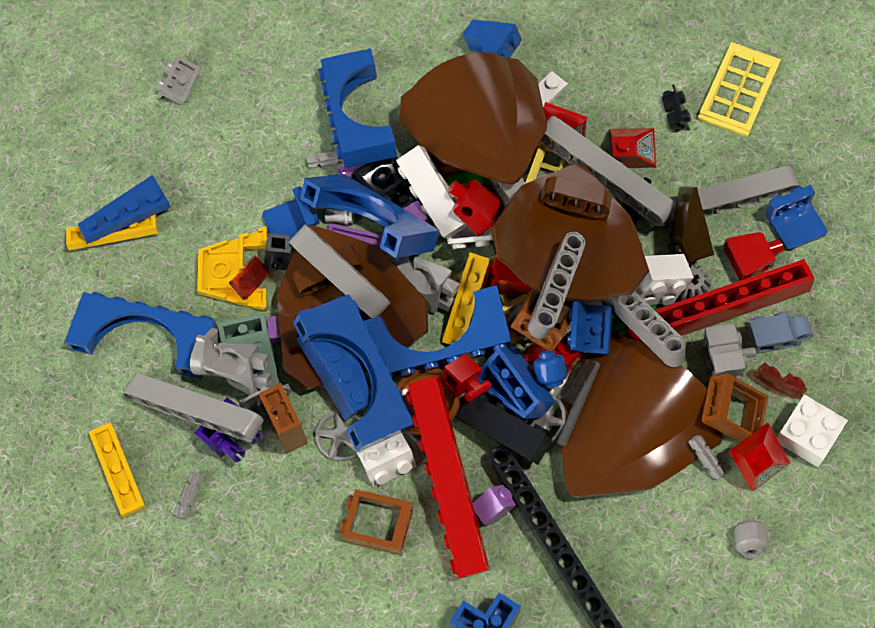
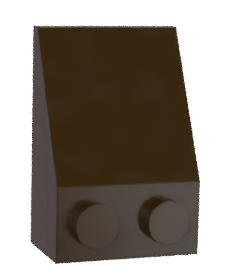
(689, 228)

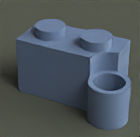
(778, 332)

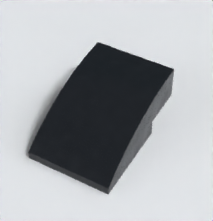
(386, 181)

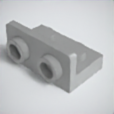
(178, 80)

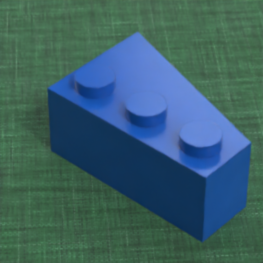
(516, 383)

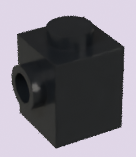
(276, 251)

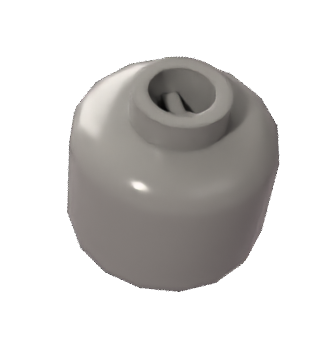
(751, 538)

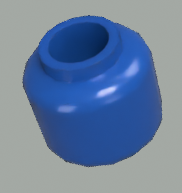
(550, 369)

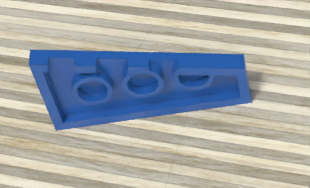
(129, 208)

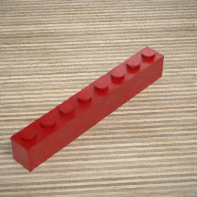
(736, 298)
(448, 476)

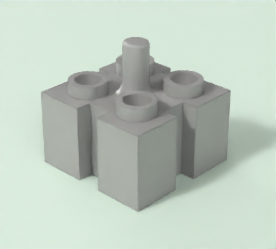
(722, 351)

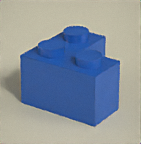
(500, 614)

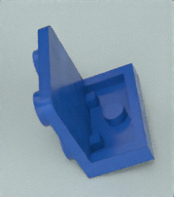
(290, 216)
(795, 218)
(590, 328)

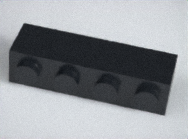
(505, 428)

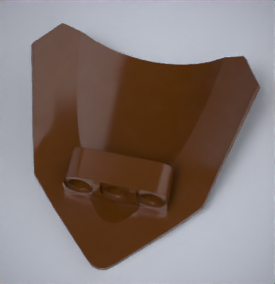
(478, 115)
(565, 203)
(308, 288)
(634, 423)

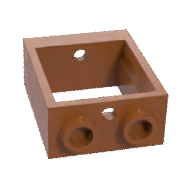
(524, 315)
(718, 402)
(283, 418)
(396, 545)

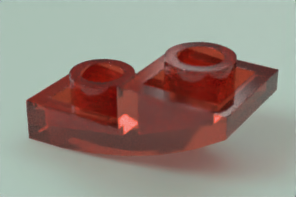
(249, 277)
(789, 385)

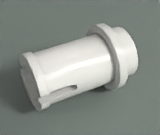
(339, 216)

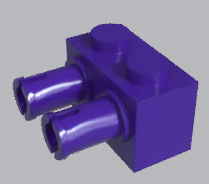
(223, 443)

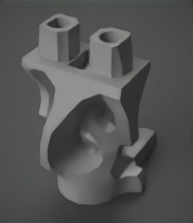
(432, 283)
(242, 372)

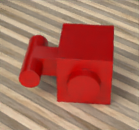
(463, 376)

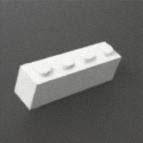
(432, 191)

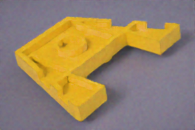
(222, 262)

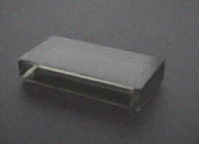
(576, 381)

